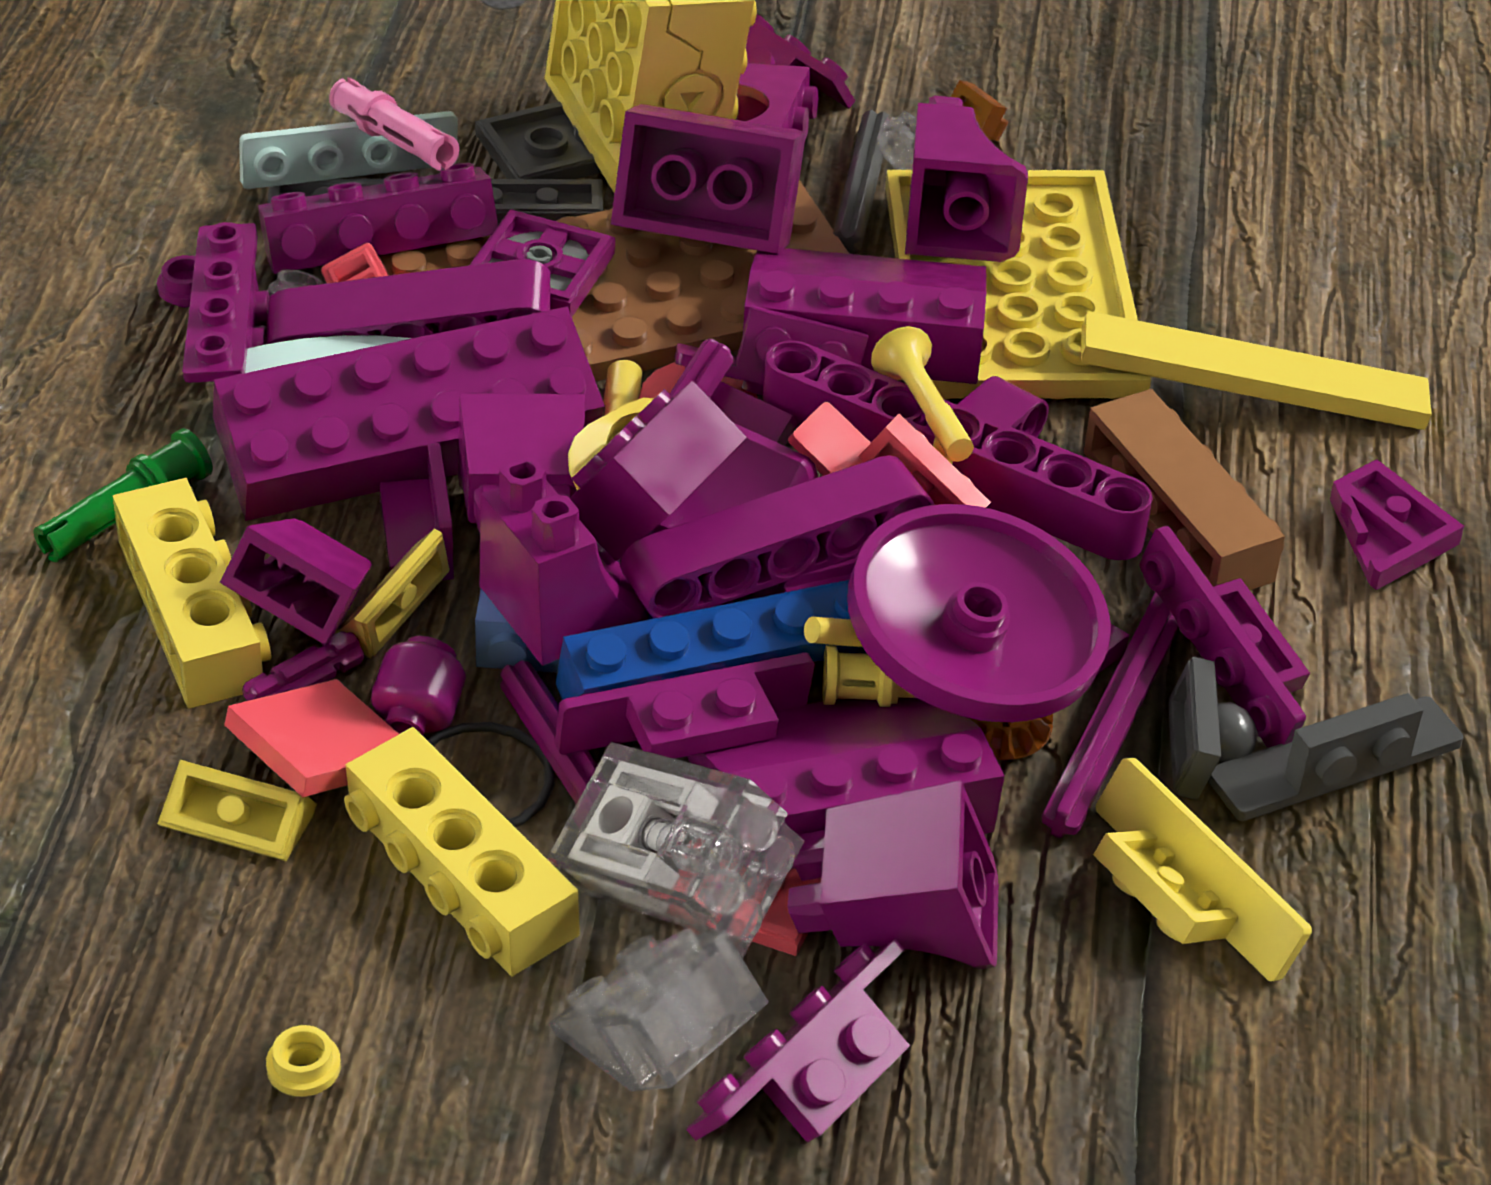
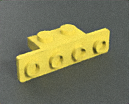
(1191, 875)

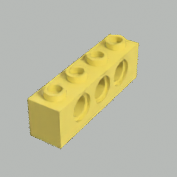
(178, 577)
(462, 852)

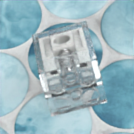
(677, 843)

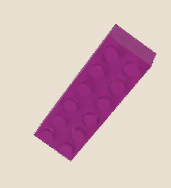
(366, 414)

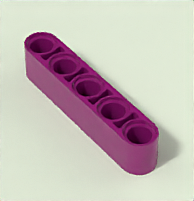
(410, 302)
(769, 538)

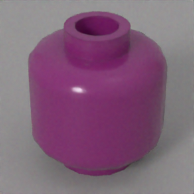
(418, 685)

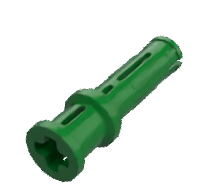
(95, 514)

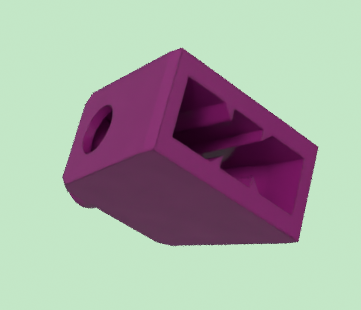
(304, 580)

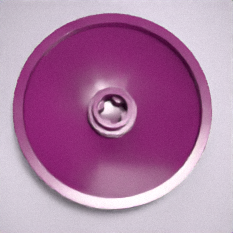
(978, 613)

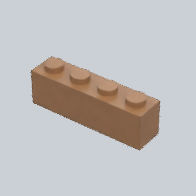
(1188, 487)

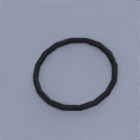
(522, 737)

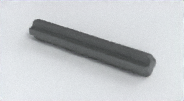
(860, 183)

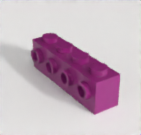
(390, 216)

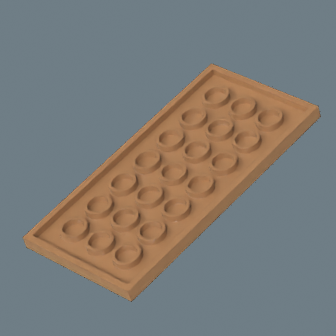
(653, 288)

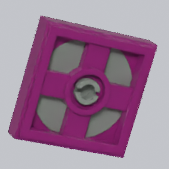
(569, 252)

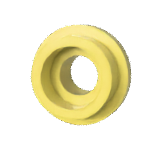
(299, 1047)

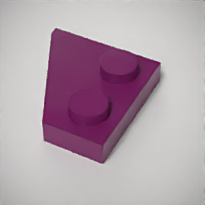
(1390, 523)

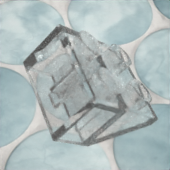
(661, 1008)

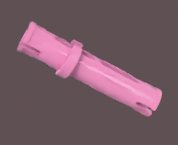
(380, 116)

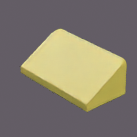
(399, 594)
(236, 810)

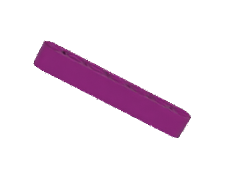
(1012, 469)

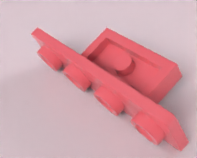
(836, 445)

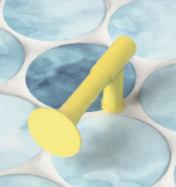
(903, 357)

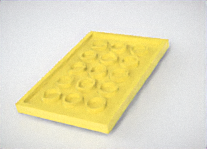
(1040, 297)

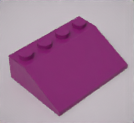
(878, 297)
(864, 753)

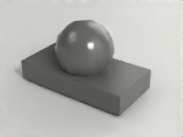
(1204, 730)

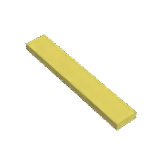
(1255, 370)

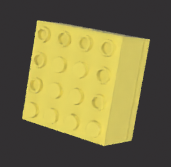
(645, 53)

